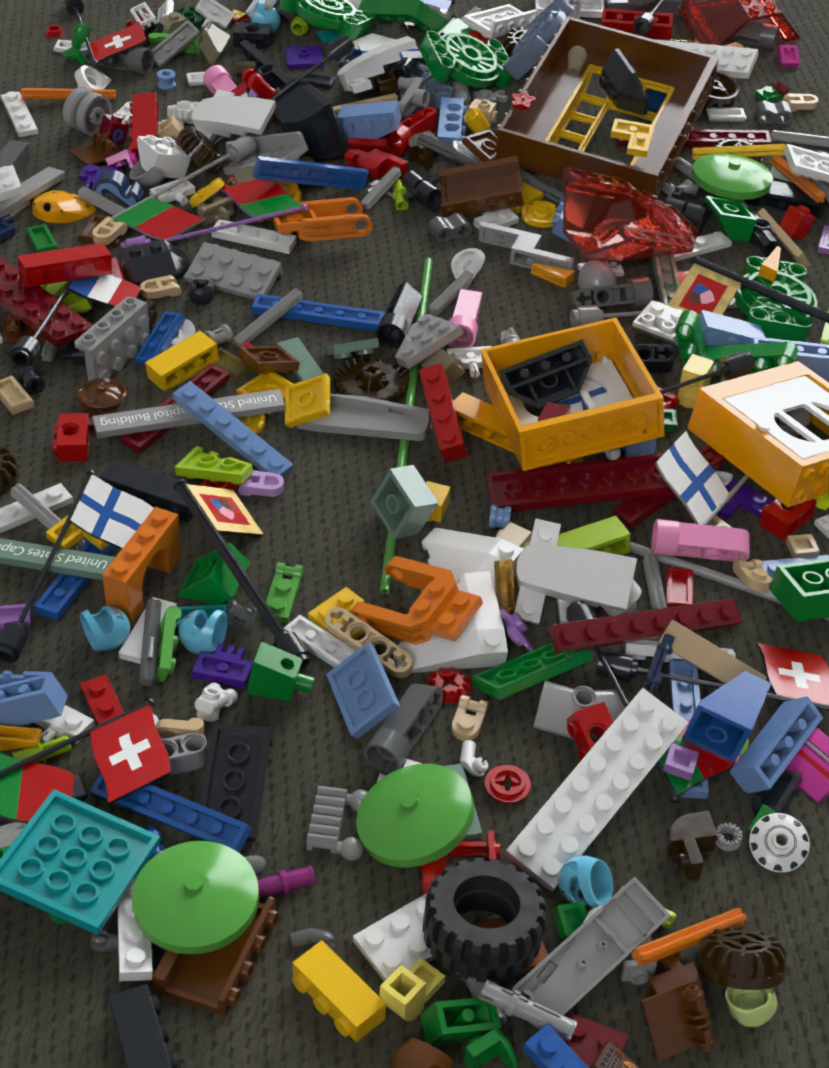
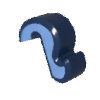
(119, 186)

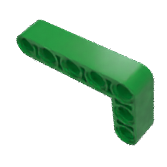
(405, 11)
(692, 341)

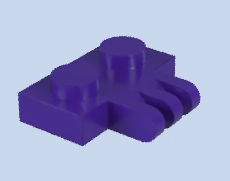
(92, 172)
(223, 667)

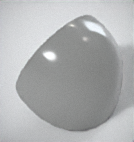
(146, 178)
(596, 274)

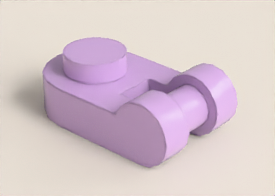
(262, 484)

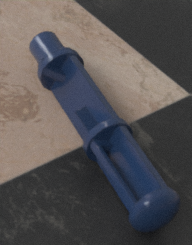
(654, 674)

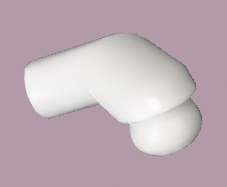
(469, 762)

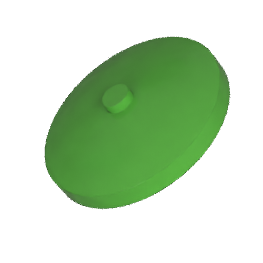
(732, 176)
(415, 815)
(195, 897)

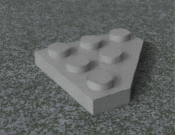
(425, 338)

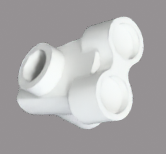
(212, 700)

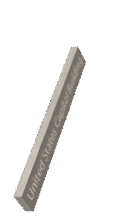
(175, 415)

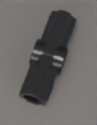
(762, 236)

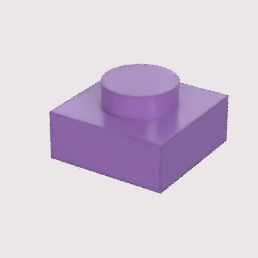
(680, 761)

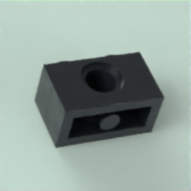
(254, 33)

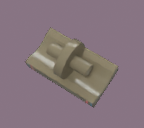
(220, 209)

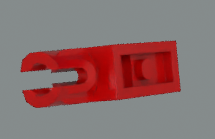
(375, 162)

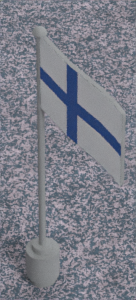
(697, 481)

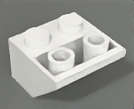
(164, 155)
(658, 322)

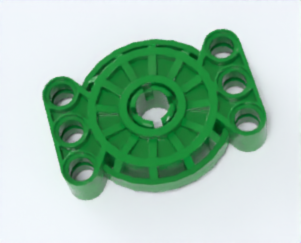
(332, 16)
(465, 59)
(775, 318)

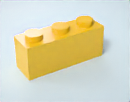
(182, 361)
(338, 991)

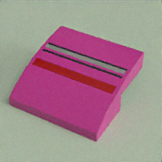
(813, 764)

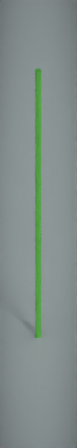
(410, 399)

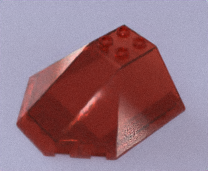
(723, 18)
(619, 222)

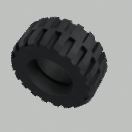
(477, 950)

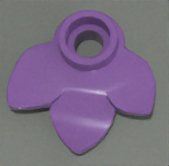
(516, 629)

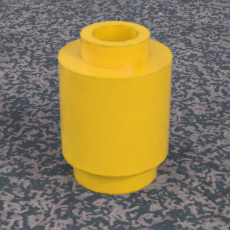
(476, 121)

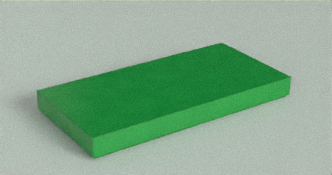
(527, 670)

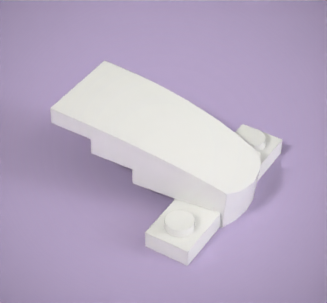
(355, 73)
(232, 114)
(569, 574)

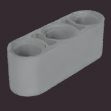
(186, 752)

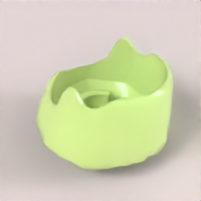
(751, 1007)

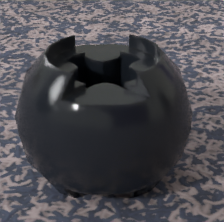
(201, 291)

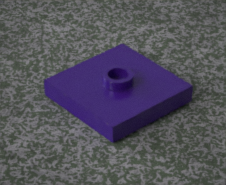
(303, 56)

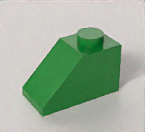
(458, 1021)

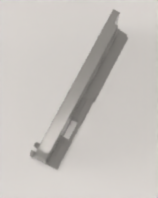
(372, 418)
(594, 949)

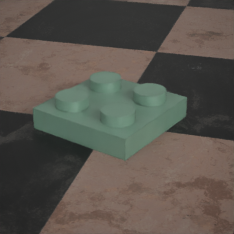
(345, 349)

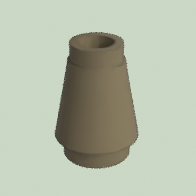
(576, 59)

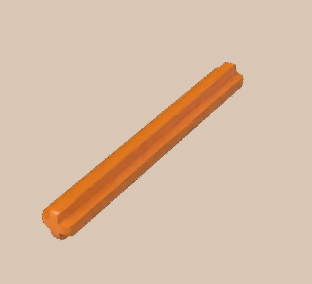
(58, 94)
(800, 181)
(686, 937)

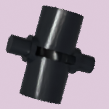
(422, 190)

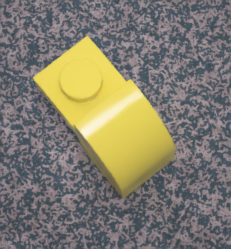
(410, 989)

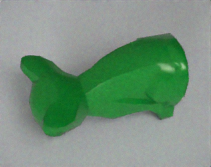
(80, 32)

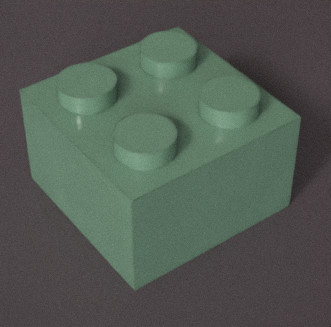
(404, 502)

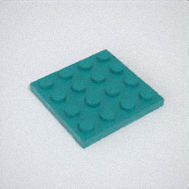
(75, 861)

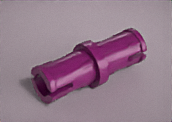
(286, 881)

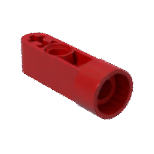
(419, 122)

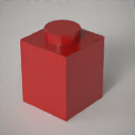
(797, 221)

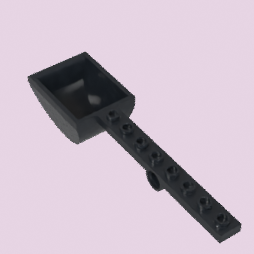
(301, 109)

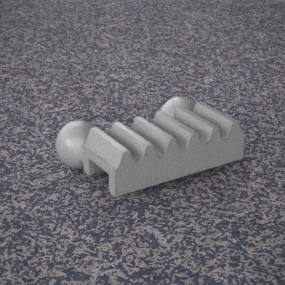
(328, 820)

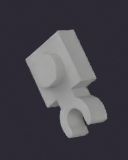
(492, 97)

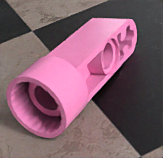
(218, 79)
(466, 316)
(699, 541)

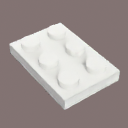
(395, 939)

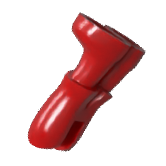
(258, 85)

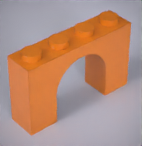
(152, 545)

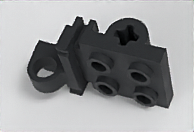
(691, 205)

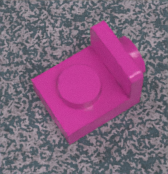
(788, 56)
(120, 159)

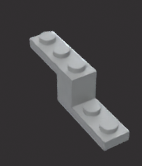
(523, 246)

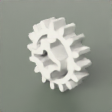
(182, 110)

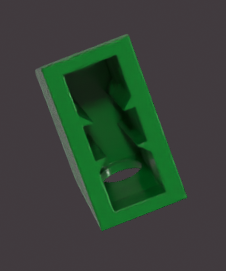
(277, 674)

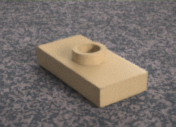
(14, 396)

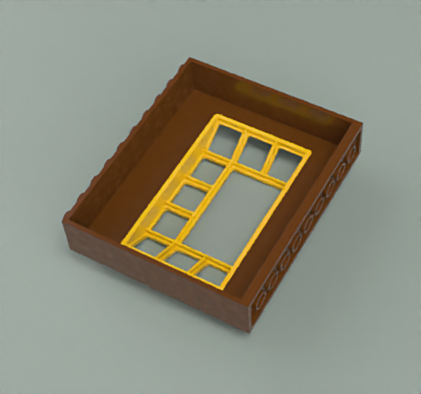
(660, 66)

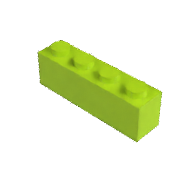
(603, 536)

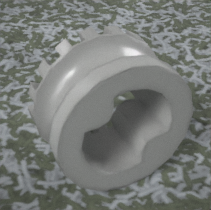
(731, 829)

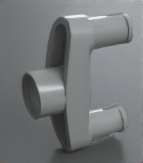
(415, 95)

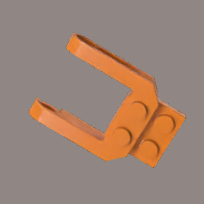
(324, 220)
(438, 610)

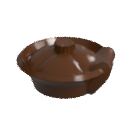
(101, 394)

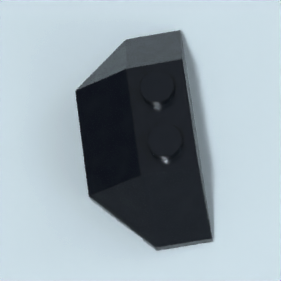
(623, 84)
(152, 261)
(548, 376)

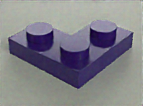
(745, 498)

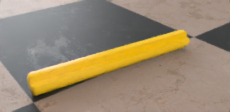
(747, 151)

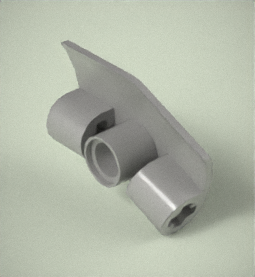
(560, 702)

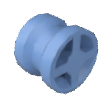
(166, 79)
(499, 517)

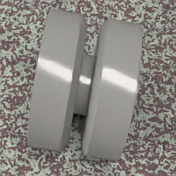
(85, 110)

